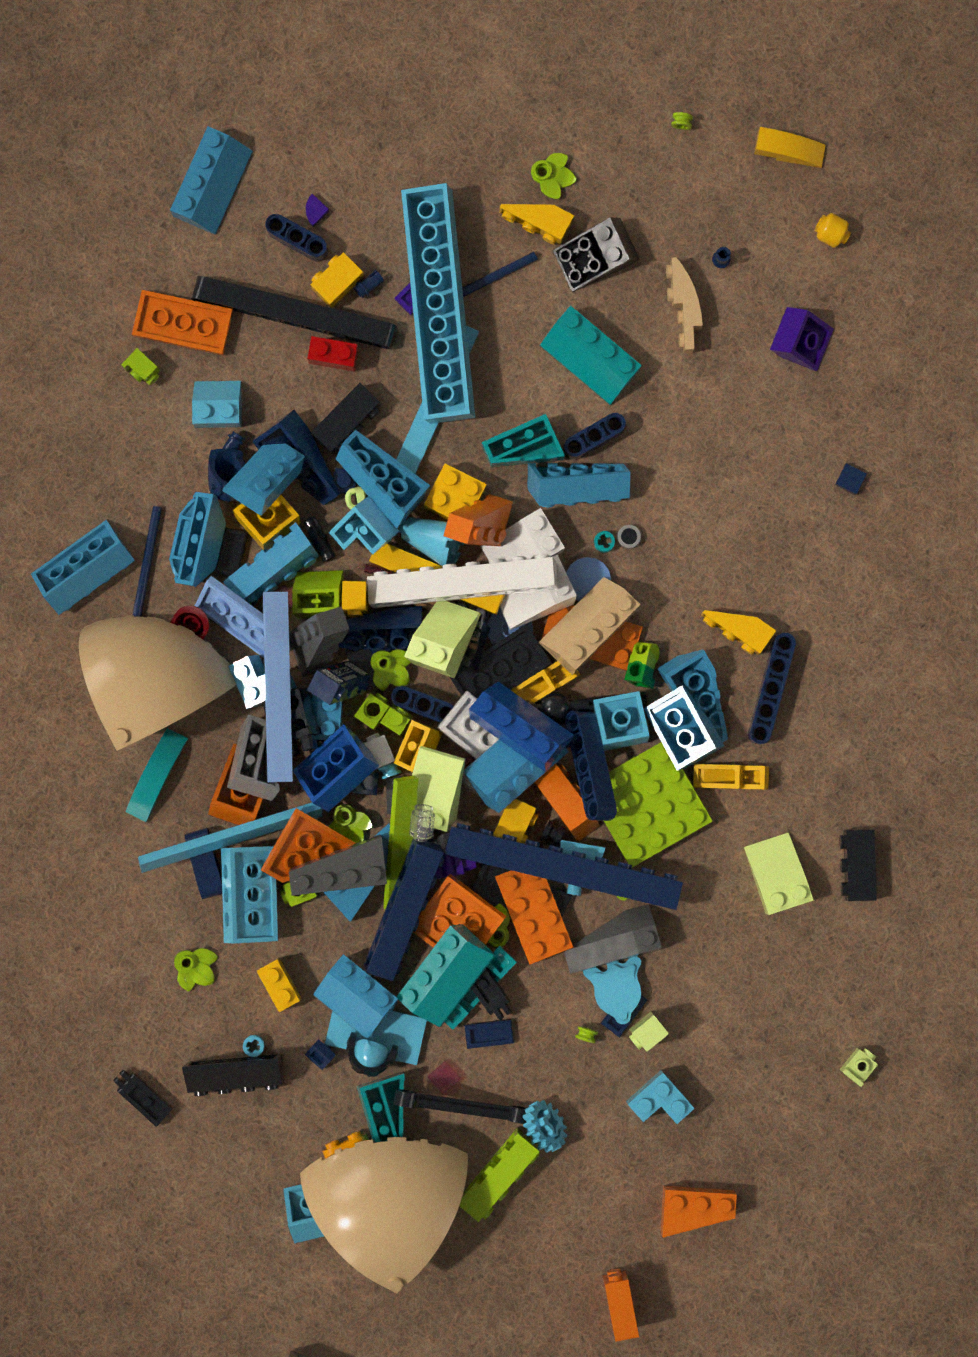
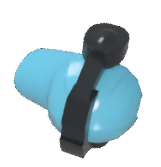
(369, 1056)

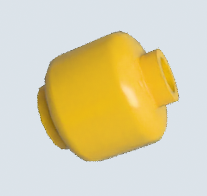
(832, 230)

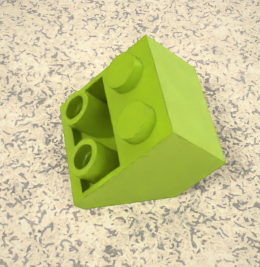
(316, 592)

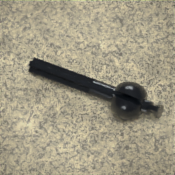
(557, 706)

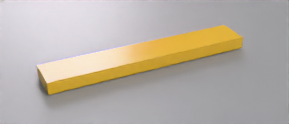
(396, 559)

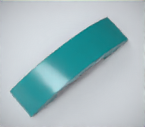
(155, 774)
(498, 967)

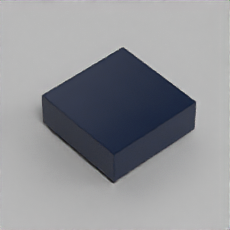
(850, 479)

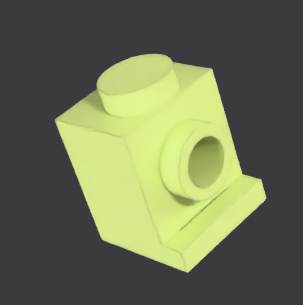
(851, 1069)

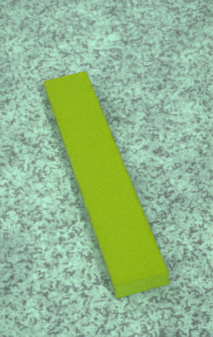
(403, 803)

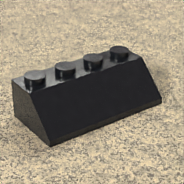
(233, 1074)

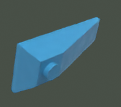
(699, 678)

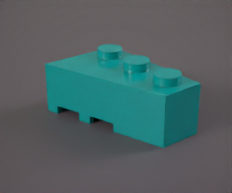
(524, 444)
(382, 1115)

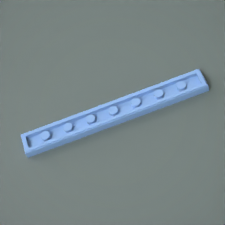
(277, 687)

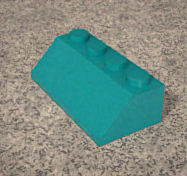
(590, 355)
(446, 975)

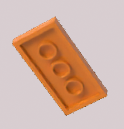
(182, 322)
(615, 650)
(534, 915)

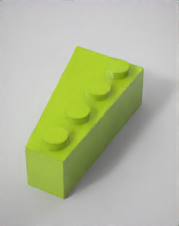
(498, 1175)

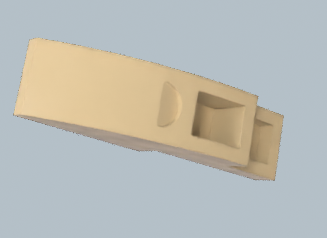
(684, 296)

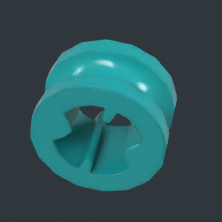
(600, 548)

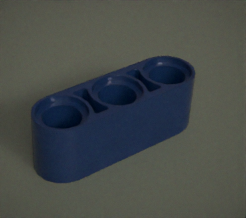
(288, 230)
(602, 428)
(415, 697)
(206, 868)

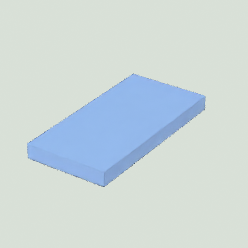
(233, 614)

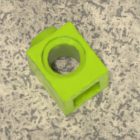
(362, 713)

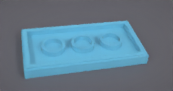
(396, 1029)

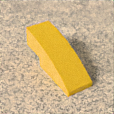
(789, 147)
(544, 682)
(731, 776)

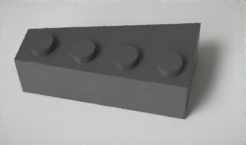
(318, 639)
(344, 869)

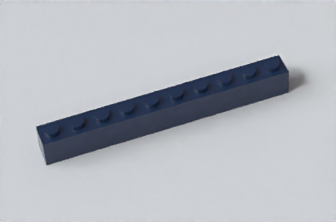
(564, 868)

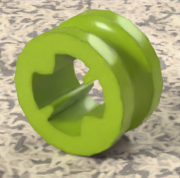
(682, 121)
(586, 1034)

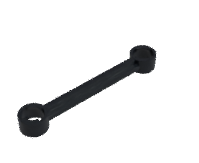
(413, 1099)

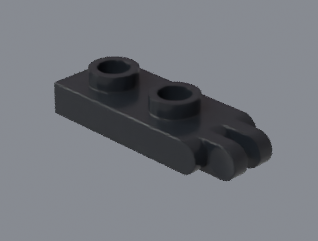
(491, 994)
(143, 1097)

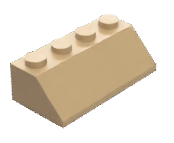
(589, 624)

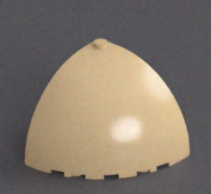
(148, 674)
(386, 1204)

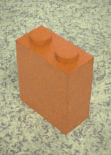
(620, 1305)

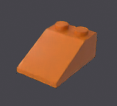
(233, 804)

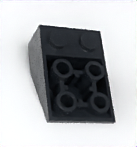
(596, 253)

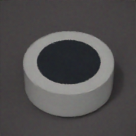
(628, 536)

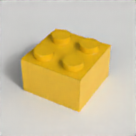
(452, 491)
(271, 524)

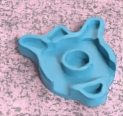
(617, 988)

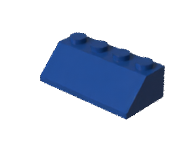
(520, 725)

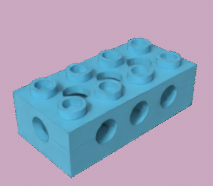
(235, 900)

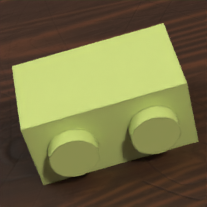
(647, 1032)

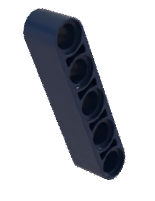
(779, 679)
(591, 766)

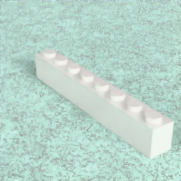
(462, 582)

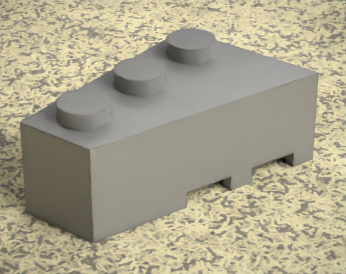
(250, 761)

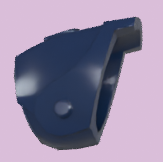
(222, 467)

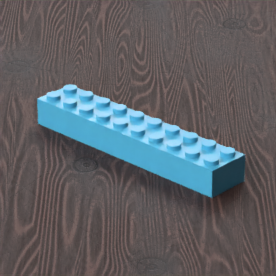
(438, 303)

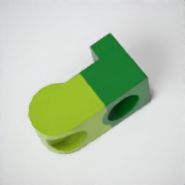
(642, 665)

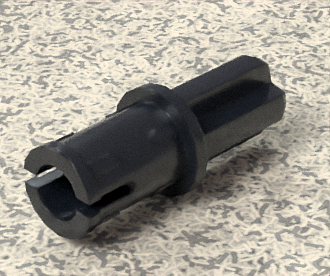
(319, 539)

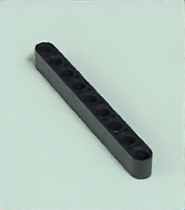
(294, 312)

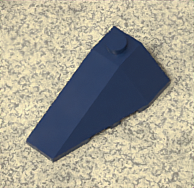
(314, 473)

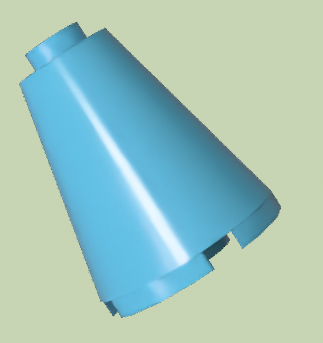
(428, 538)

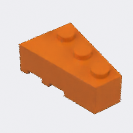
(481, 523)
(566, 801)
(695, 1208)

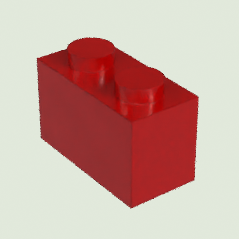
(333, 353)

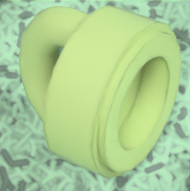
(360, 494)

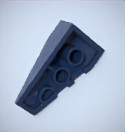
(383, 629)

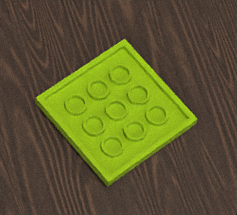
(653, 805)

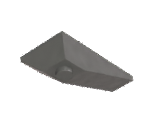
(621, 938)

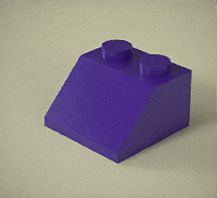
(802, 338)

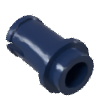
(719, 262)
(368, 284)
(234, 441)

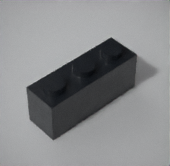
(346, 418)
(858, 865)

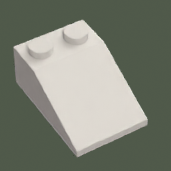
(527, 539)
(530, 606)

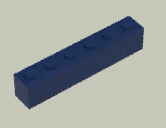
(403, 909)

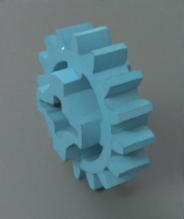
(544, 1126)

